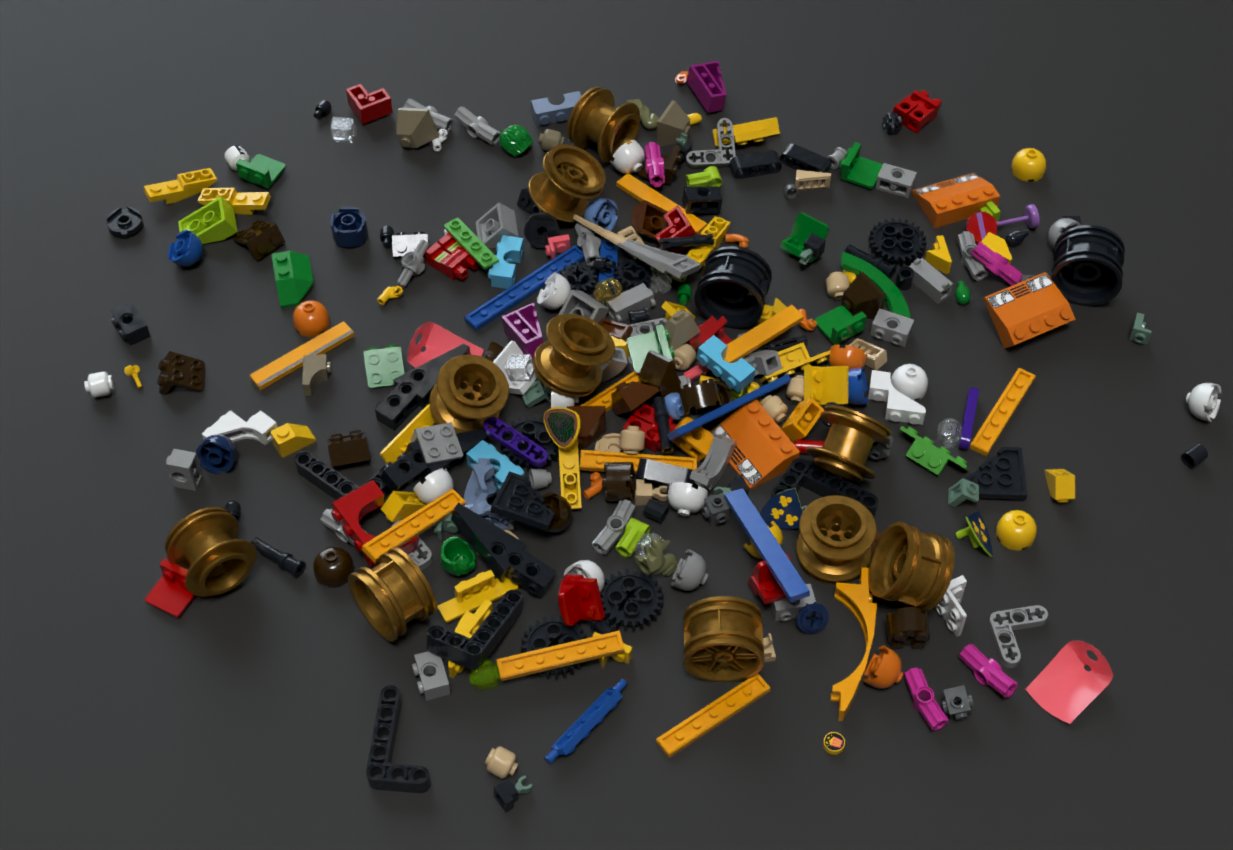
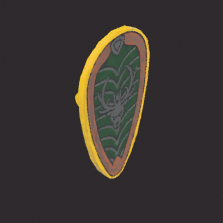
(562, 426)

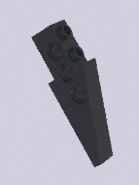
(418, 385)
(398, 481)
(491, 539)

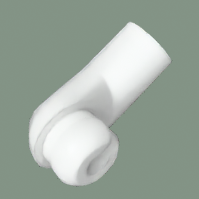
(438, 141)

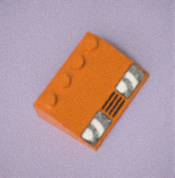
(955, 199)
(1028, 309)
(761, 445)

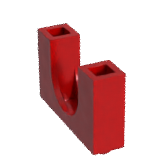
(353, 507)

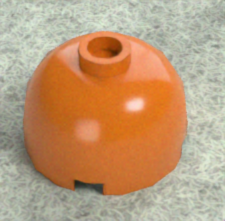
(311, 318)
(848, 356)
(884, 669)

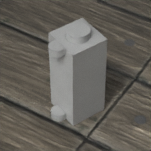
(931, 280)
(632, 299)

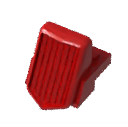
(708, 329)
(764, 583)
(579, 599)

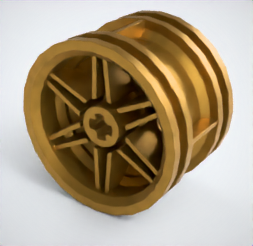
(911, 566)
(392, 594)
(723, 639)

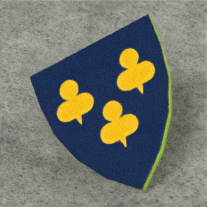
(783, 510)
(976, 532)

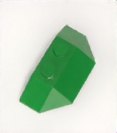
(292, 277)

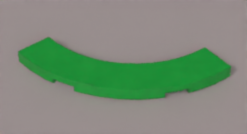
(895, 299)

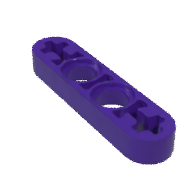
(968, 419)
(517, 439)

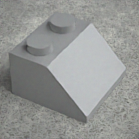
(495, 223)
(584, 305)

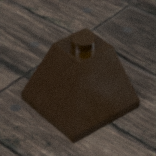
(863, 297)

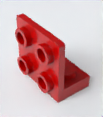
(170, 591)

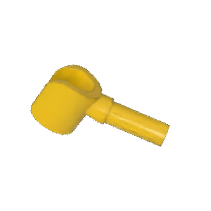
(133, 371)

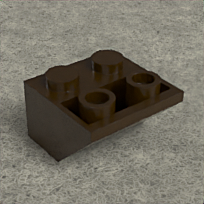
(660, 373)
(348, 448)

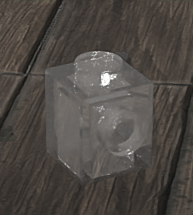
(343, 129)
(519, 367)

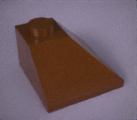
(648, 219)
(630, 396)
(591, 423)

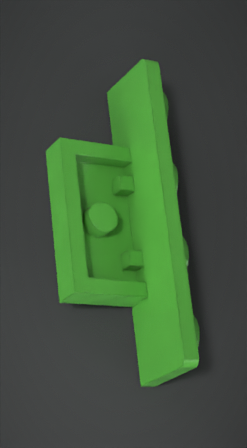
(471, 243)
(930, 456)

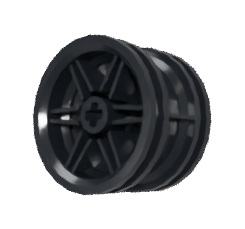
(1088, 265)
(733, 286)

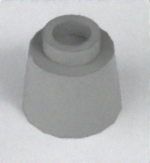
(539, 478)

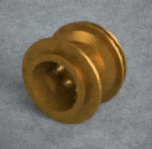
(598, 121)
(567, 183)
(573, 355)
(464, 406)
(848, 443)
(209, 550)
(827, 553)

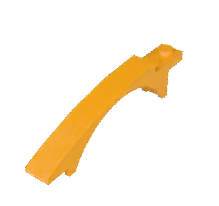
(859, 602)

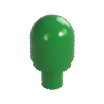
(962, 293)
(684, 294)

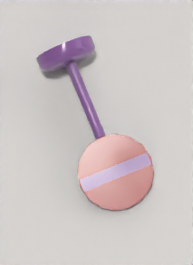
(983, 222)

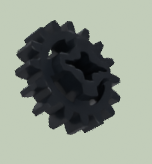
(632, 273)
(586, 276)

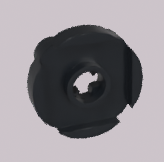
(537, 220)
(124, 230)

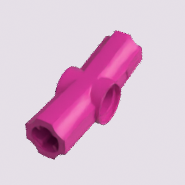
(654, 164)
(996, 263)
(988, 671)
(929, 709)

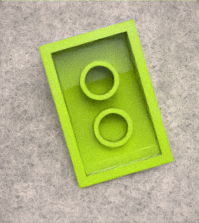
(211, 222)

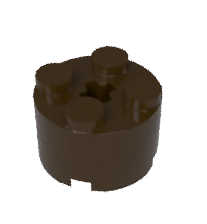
(699, 398)
(619, 481)
(908, 628)

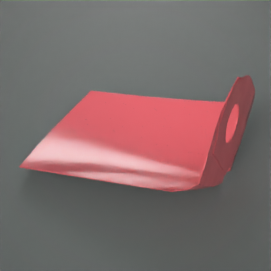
(437, 342)
(1066, 686)

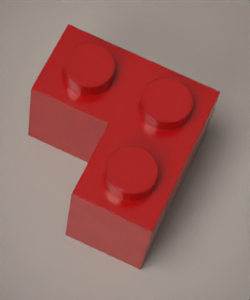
(368, 106)
(678, 227)

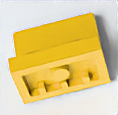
(826, 384)

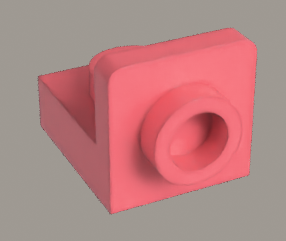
(557, 245)

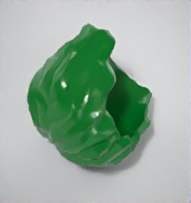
(515, 140)
(457, 556)

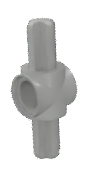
(413, 263)

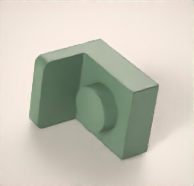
(1138, 332)
(536, 393)
(961, 491)
(445, 525)

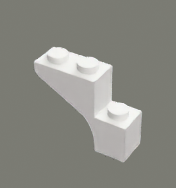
(898, 406)
(236, 429)

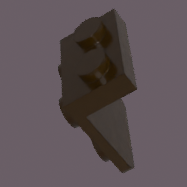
(670, 165)
(260, 238)
(180, 371)

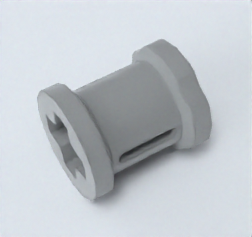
(837, 157)

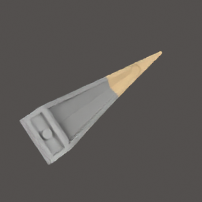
(667, 262)

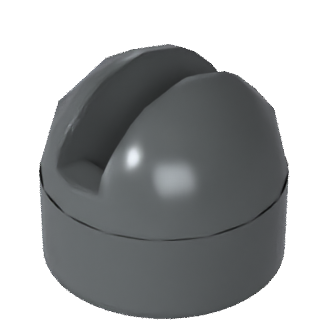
(791, 191)

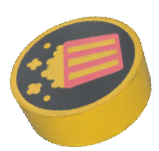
(833, 743)

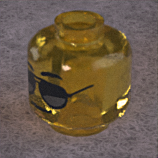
(607, 290)

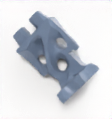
(480, 489)

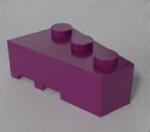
(707, 85)
(524, 329)

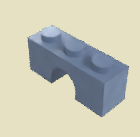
(547, 113)

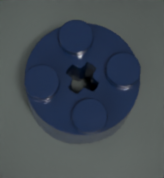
(349, 227)

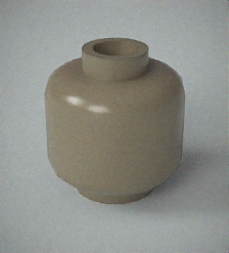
(550, 139)

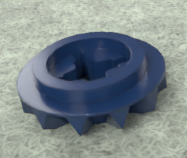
(817, 623)

